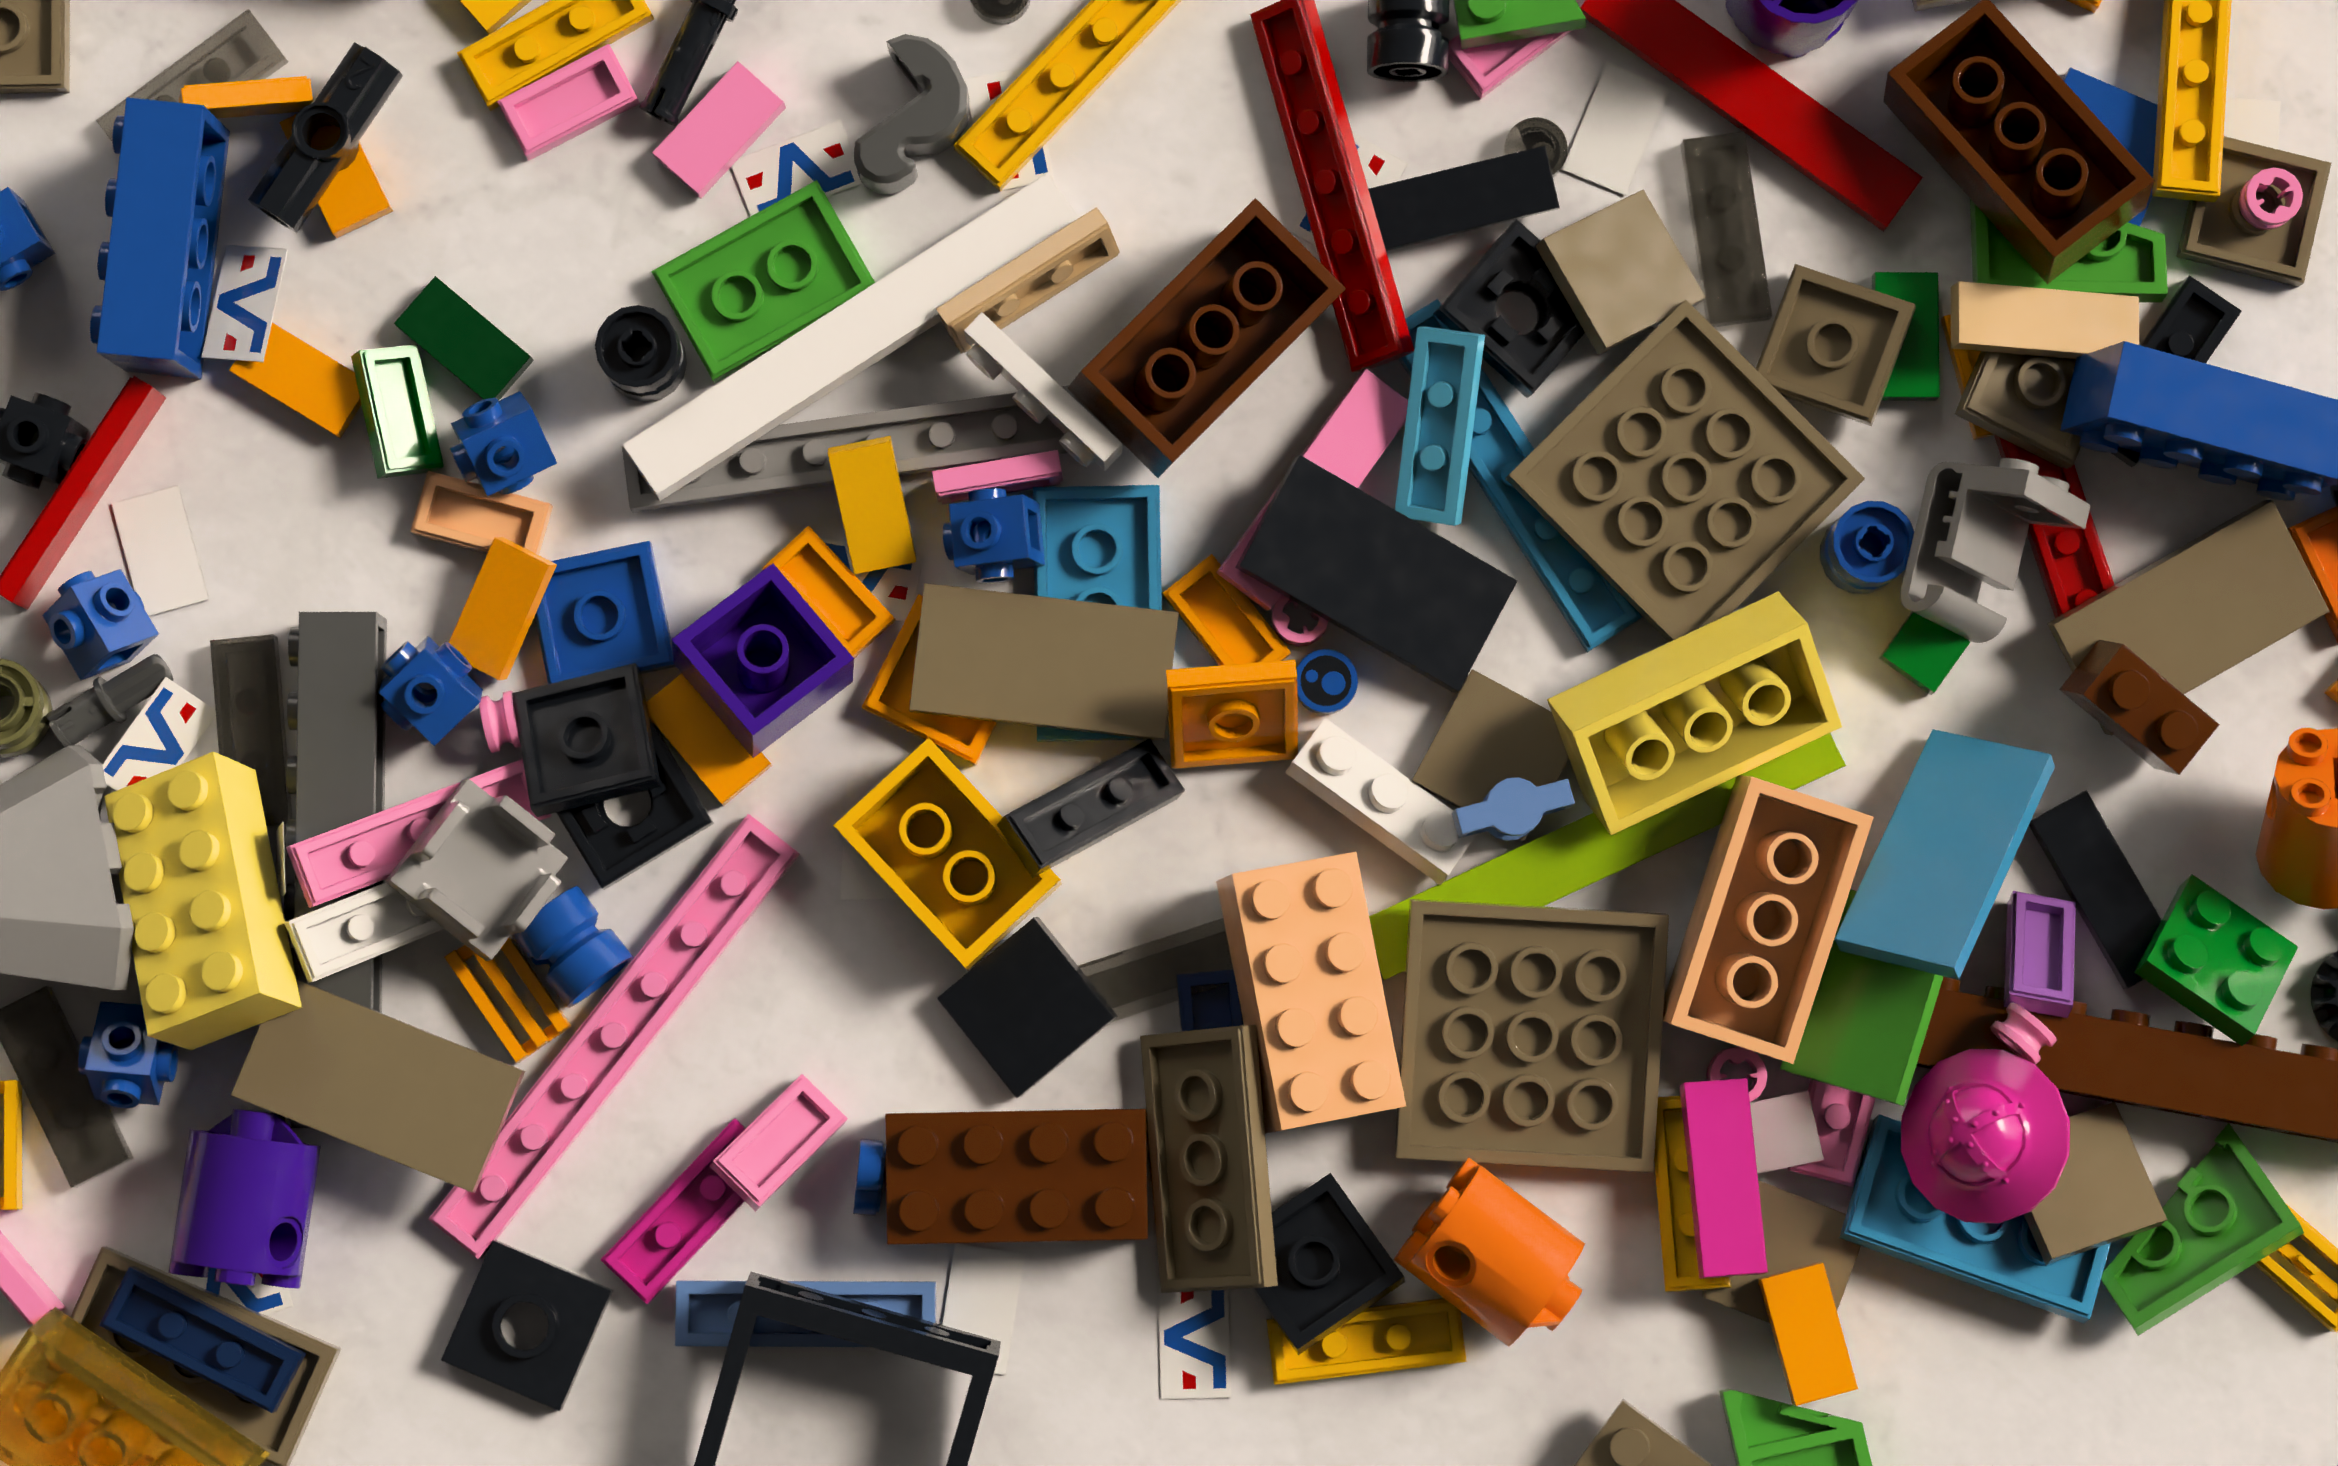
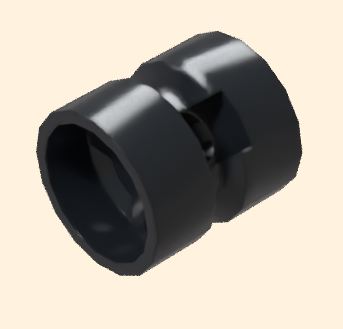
(1408, 40)
(641, 353)

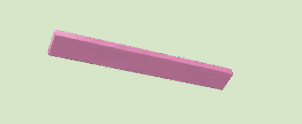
(617, 1033)

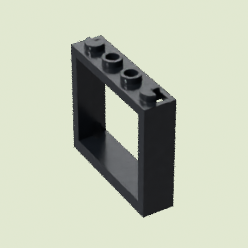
(861, 1325)

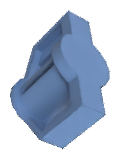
(1512, 808)

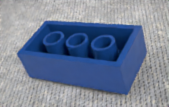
(161, 238)
(2204, 419)

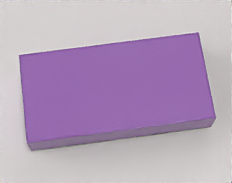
(2040, 954)

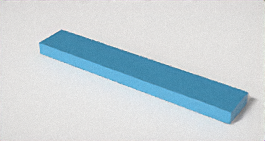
(1497, 447)

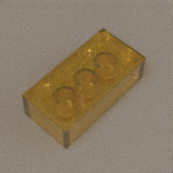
(88, 1404)

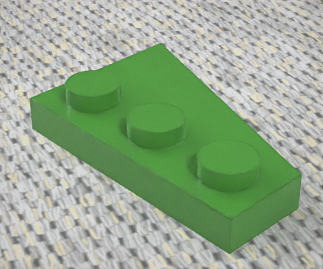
(2215, 1228)

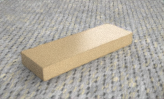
(1032, 277)
(2039, 320)

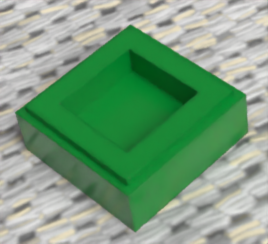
(1924, 652)

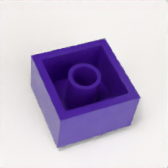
(762, 660)

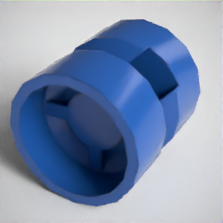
(1867, 547)
(573, 947)

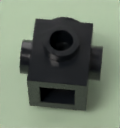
(54, 451)

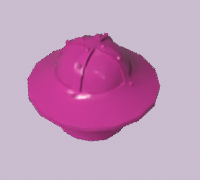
(1985, 1136)

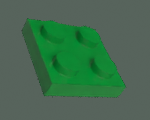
(2216, 960)

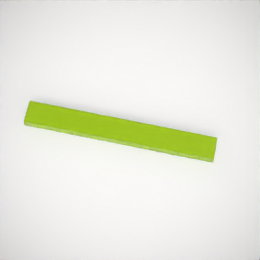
(1588, 853)

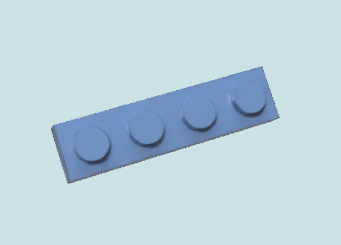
(710, 1307)

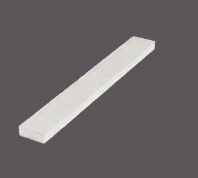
(842, 341)

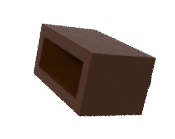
(2139, 706)

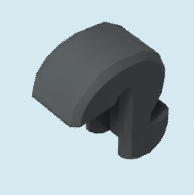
(921, 126)

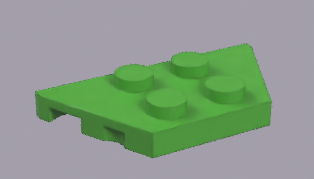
(1790, 1435)

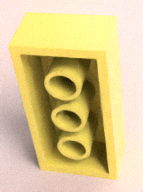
(1695, 712)
(203, 902)

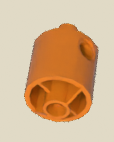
(2301, 821)
(1494, 1255)

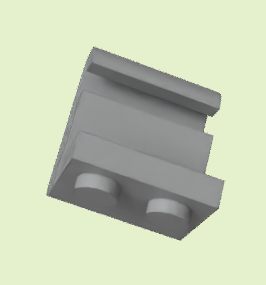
(1976, 532)

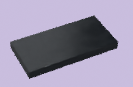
(1376, 574)

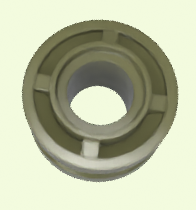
(27, 721)

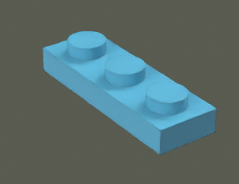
(1439, 425)

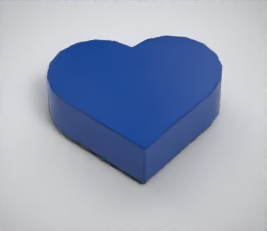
(869, 1177)

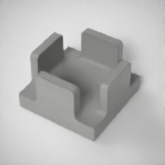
(480, 868)

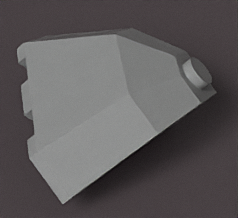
(57, 876)

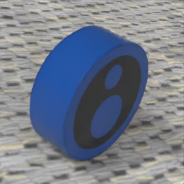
(1326, 681)

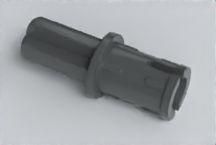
(107, 700)

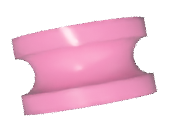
(2290, 190)
(1281, 623)
(499, 721)
(2023, 1033)
(1736, 1056)

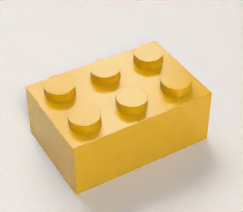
(945, 854)

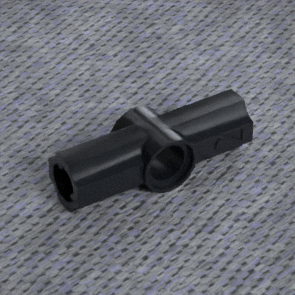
(347, 101)

